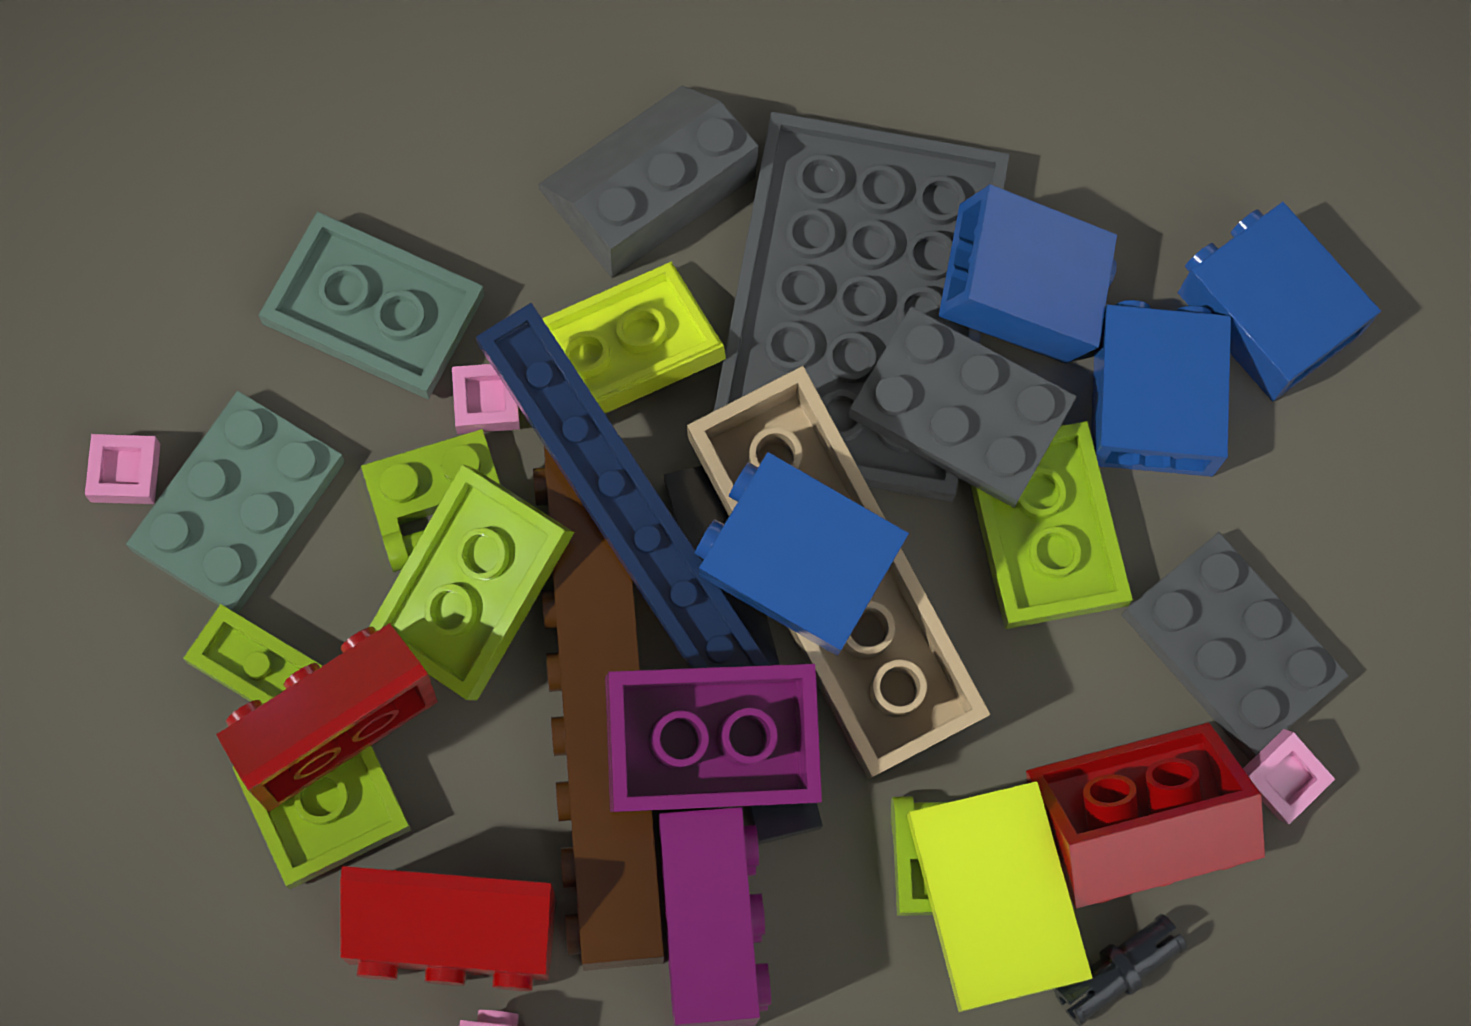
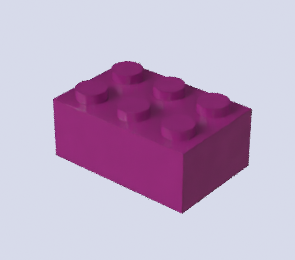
(712, 737)
(712, 918)

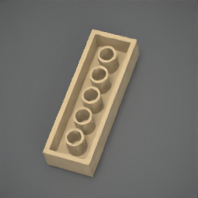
(898, 673)

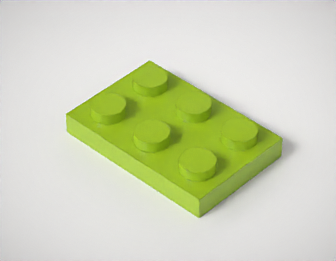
(1059, 543)
(472, 580)

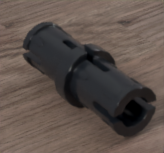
(1122, 969)

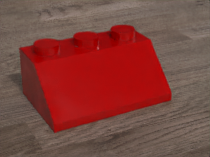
(326, 715)
(1150, 814)
(446, 927)

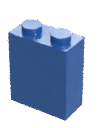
(1028, 274)
(1284, 298)
(1161, 389)
(799, 552)

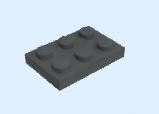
(961, 406)
(1234, 645)

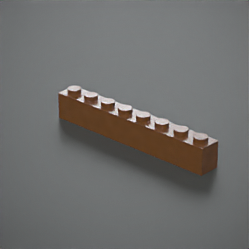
(597, 635)

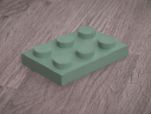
(372, 305)
(236, 503)

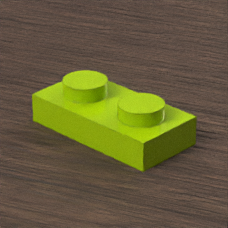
(244, 656)

